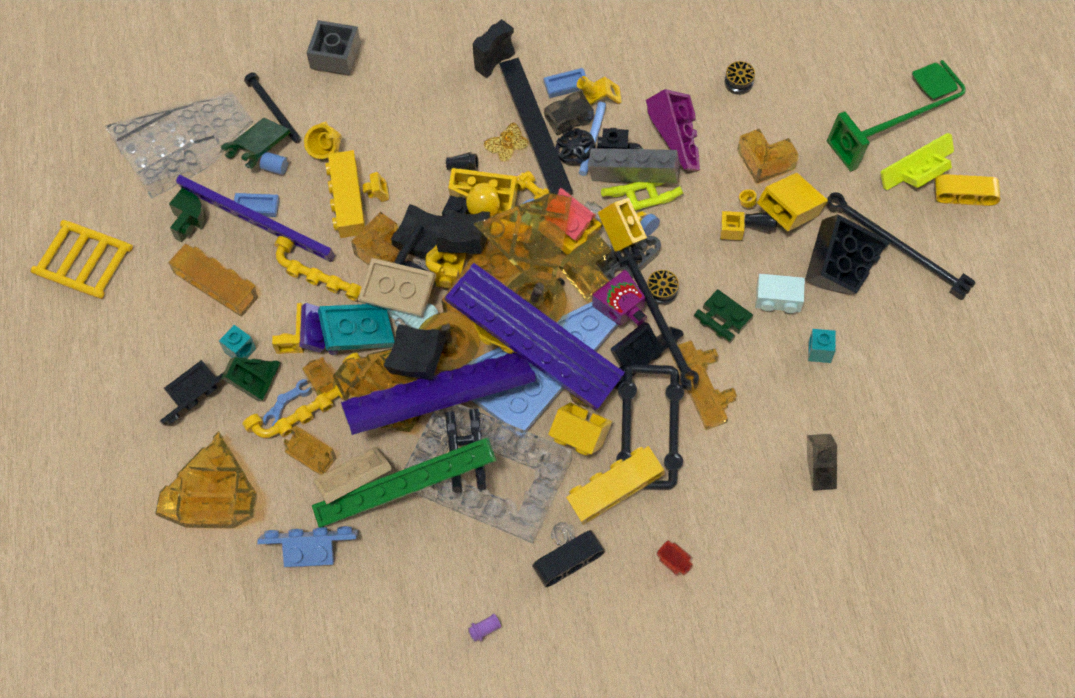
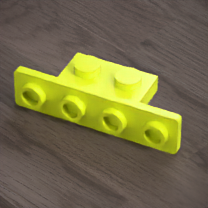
(920, 165)

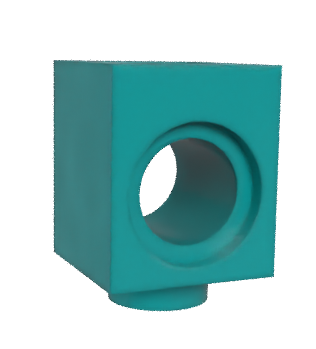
(237, 343)
(821, 345)

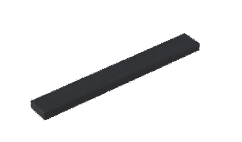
(534, 126)

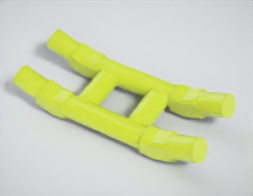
(655, 199)

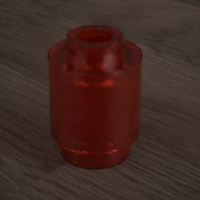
(675, 558)

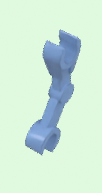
(283, 399)

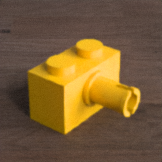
(622, 224)

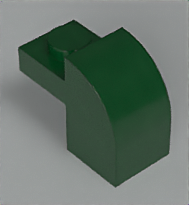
(189, 213)

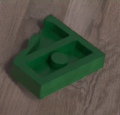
(251, 375)

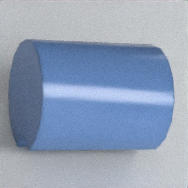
(274, 163)

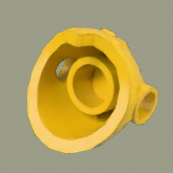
(322, 140)

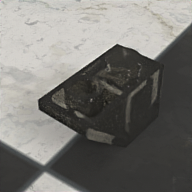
(822, 461)

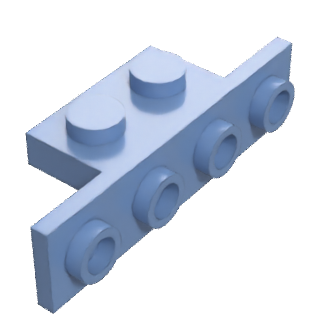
(308, 547)

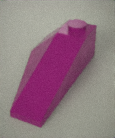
(674, 117)

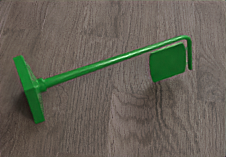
(852, 143)

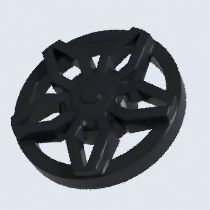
(574, 146)

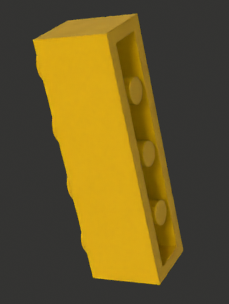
(346, 193)
(615, 485)

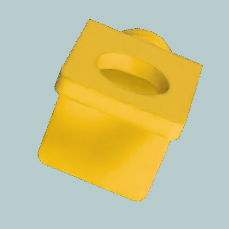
(599, 89)

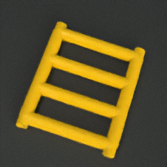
(78, 284)

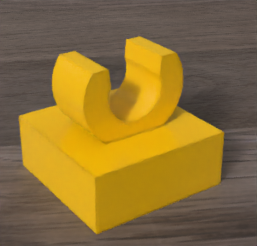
(376, 187)

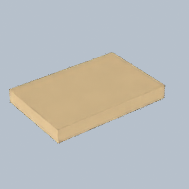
(397, 287)
(351, 474)

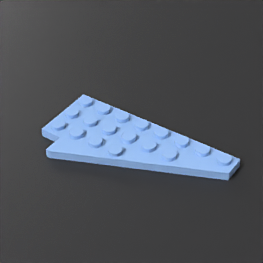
(526, 403)

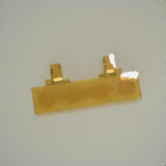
(707, 400)

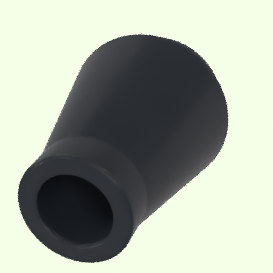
(463, 161)
(761, 221)

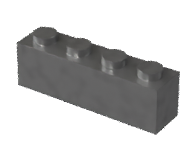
(634, 165)

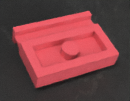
(578, 218)

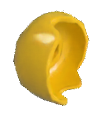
(483, 198)

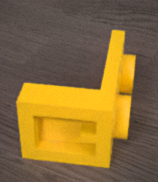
(289, 343)

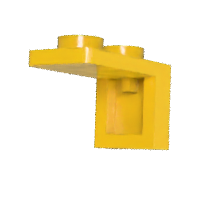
(451, 272)

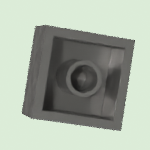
(333, 47)

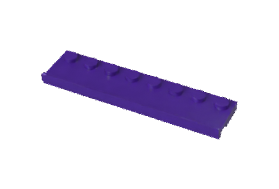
(534, 336)
(442, 391)

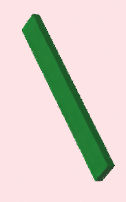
(405, 482)

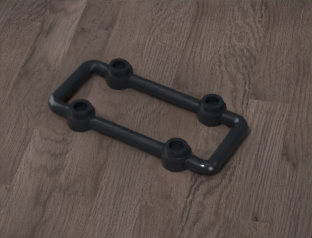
(674, 394)

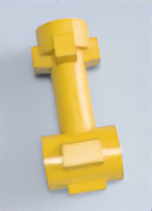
(526, 180)

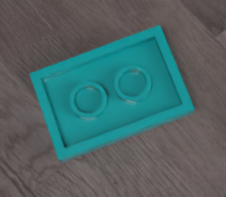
(355, 327)

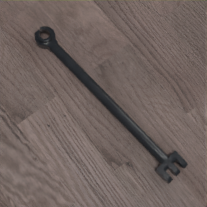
(630, 260)
(960, 286)

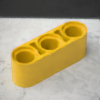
(967, 190)

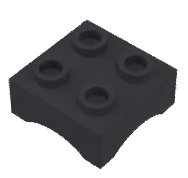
(493, 47)
(460, 233)
(426, 240)
(415, 352)

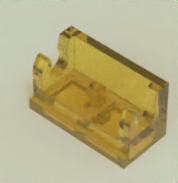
(309, 451)

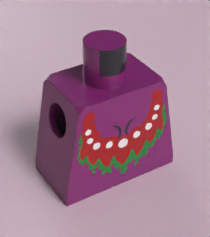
(620, 300)

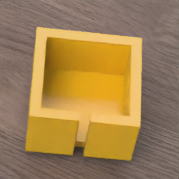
(573, 429)

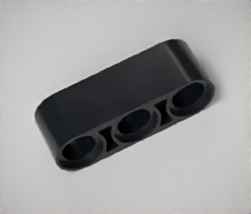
(568, 558)

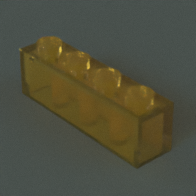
(213, 279)

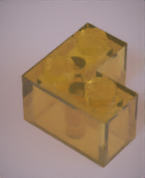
(764, 159)
(375, 240)
(582, 267)

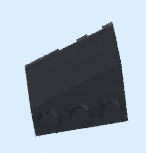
(843, 255)

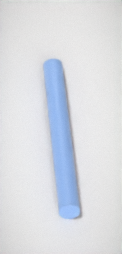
(594, 132)

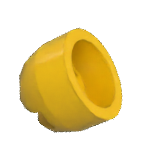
(744, 198)

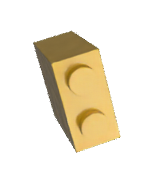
(792, 201)

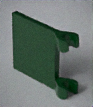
(256, 141)

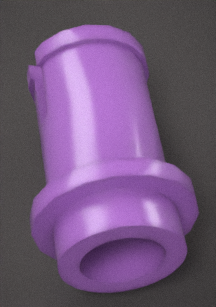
(484, 627)

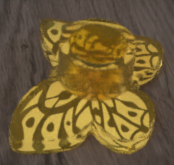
(507, 142)

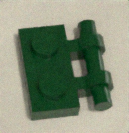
(725, 310)

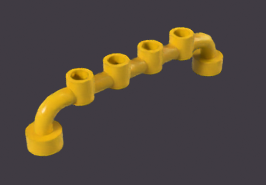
(313, 274)
(303, 414)

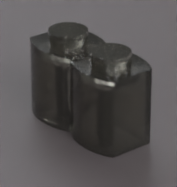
(569, 113)

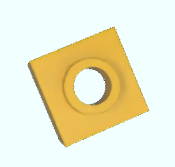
(732, 225)

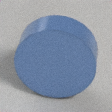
(650, 224)

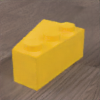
(463, 180)

